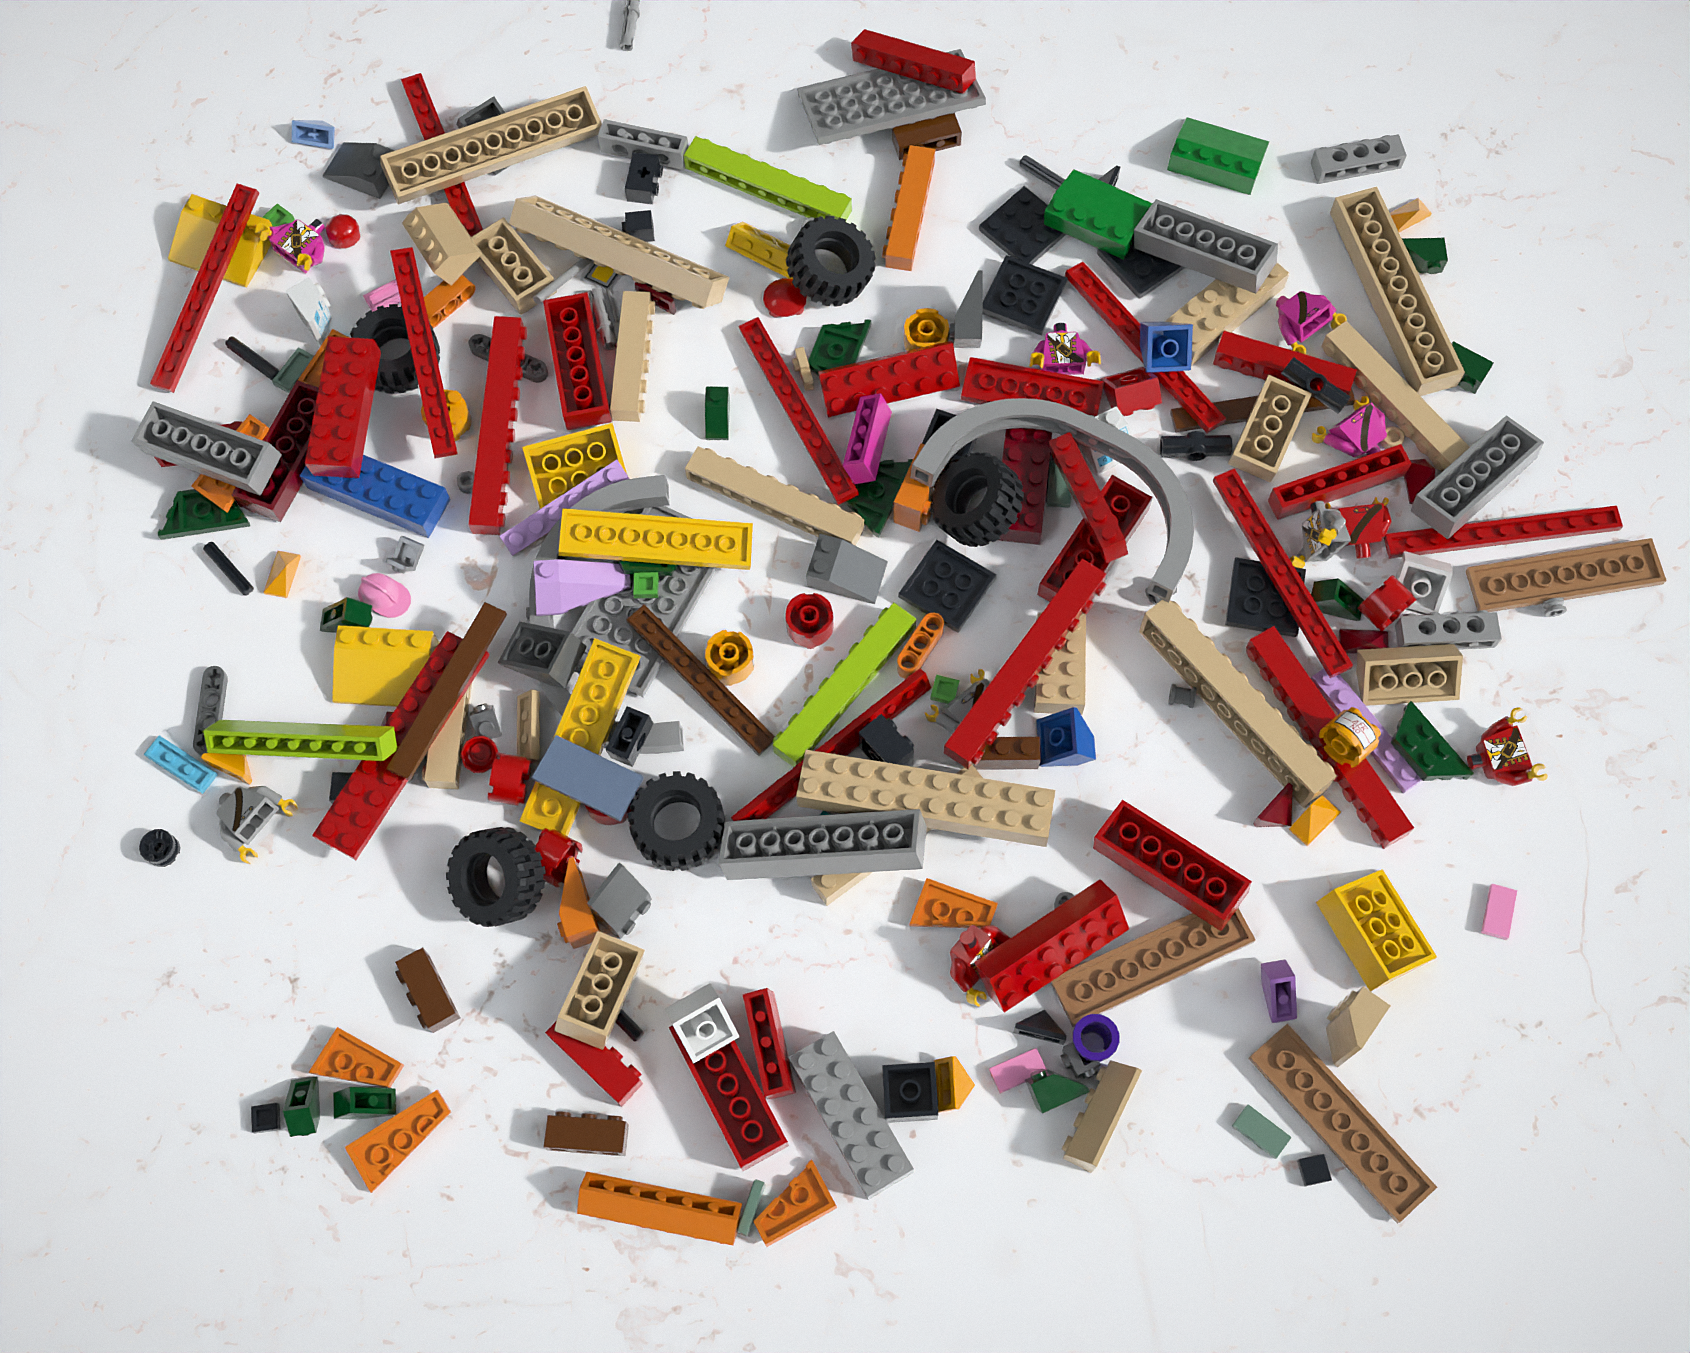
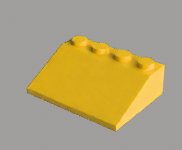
(196, 230)
(569, 460)
(378, 663)
(1376, 929)

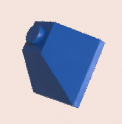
(1166, 346)
(1065, 739)

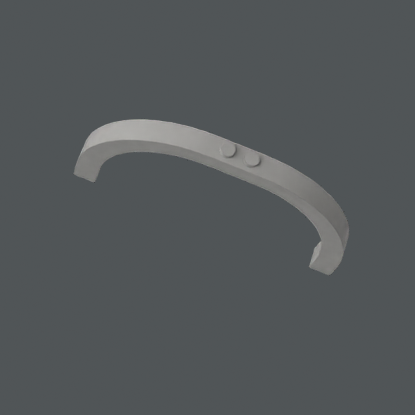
(1090, 433)
(616, 498)

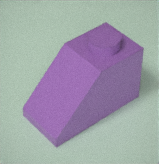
(1279, 990)

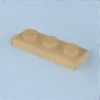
(528, 725)

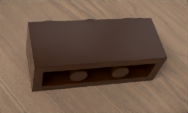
(933, 133)
(1011, 754)
(426, 990)
(586, 1134)

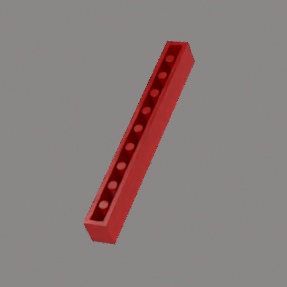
(497, 426)
(1024, 664)
(1312, 712)

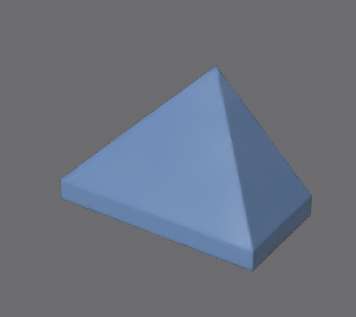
(313, 133)

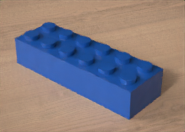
(386, 494)

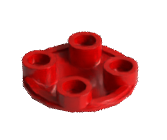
(784, 299)

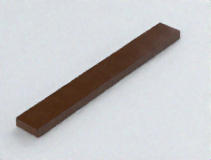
(1236, 411)
(701, 680)
(446, 691)

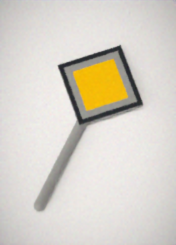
(604, 277)

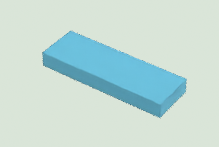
(180, 764)

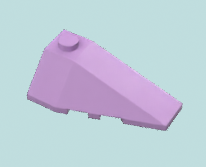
(570, 584)

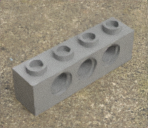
(624, 139)
(1358, 158)
(1484, 623)

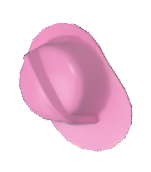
(385, 595)

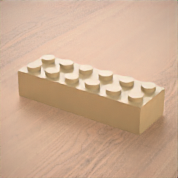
(1225, 308)

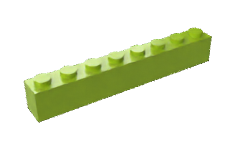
(765, 181)
(844, 685)
(301, 740)

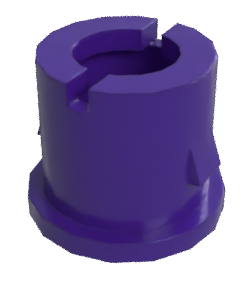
(1104, 1028)

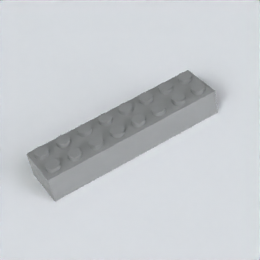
(823, 845)

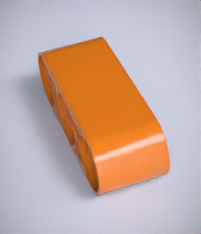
(447, 298)
(921, 635)

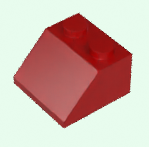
(1132, 390)

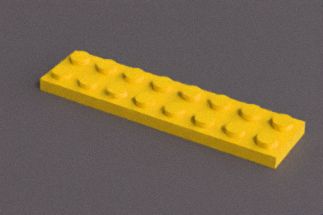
(655, 539)
(585, 723)

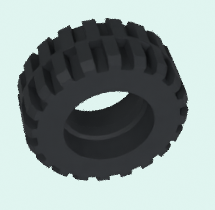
(847, 244)
(383, 326)
(994, 512)
(668, 791)
(470, 882)

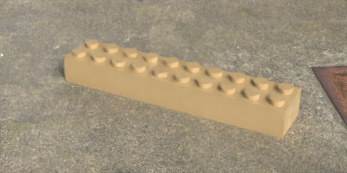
(490, 145)
(619, 251)
(1396, 292)
(1236, 702)
(944, 798)

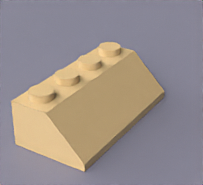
(442, 240)
(1409, 674)
(1353, 1023)
(1101, 1115)

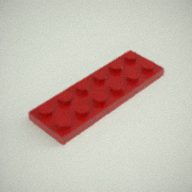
(894, 376)
(997, 381)

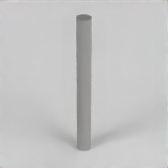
(561, 280)

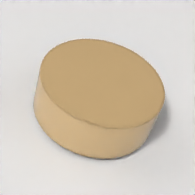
(1394, 437)

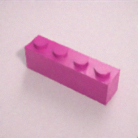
(867, 438)

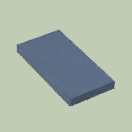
(587, 778)

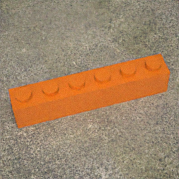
(910, 208)
(659, 1208)

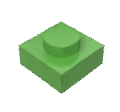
(279, 216)
(646, 585)
(944, 689)

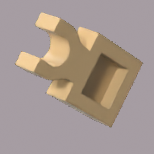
(801, 364)

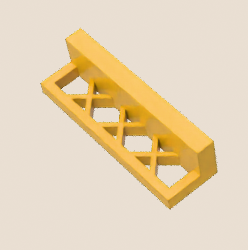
(759, 247)

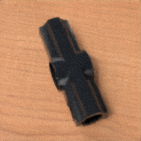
(1328, 395)
(1196, 446)

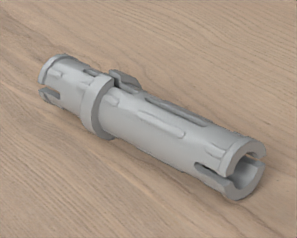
(631, 14)
(604, 325)

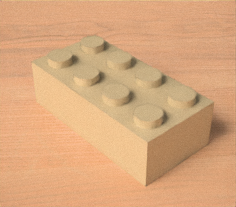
(511, 265)
(1269, 428)
(1065, 679)
(599, 990)

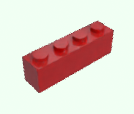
(769, 1043)
(601, 1065)

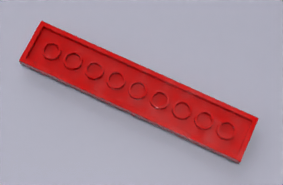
(371, 786)

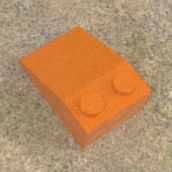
(912, 501)
(577, 921)

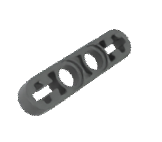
(528, 372)
(206, 711)

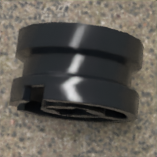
(152, 841)

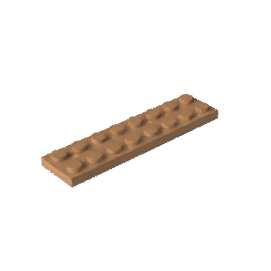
(1565, 575)
(1147, 964)
(1343, 1123)

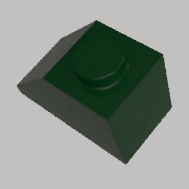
(1427, 254)
(1475, 368)
(717, 412)
(1337, 599)
(346, 613)
(1053, 1089)
(364, 1103)
(302, 1107)

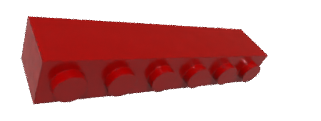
(913, 61)
(1264, 359)
(1339, 481)
(1088, 498)

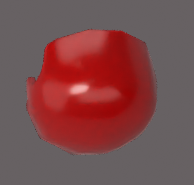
(342, 231)
(479, 754)

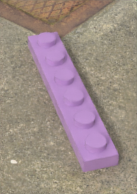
(545, 518)
(1342, 698)

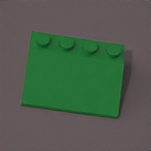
(1217, 155)
(1096, 213)

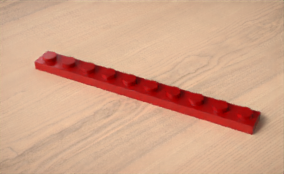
(431, 127)
(204, 288)
(1128, 329)
(423, 353)
(798, 411)
(1505, 531)
(1282, 573)
(840, 744)

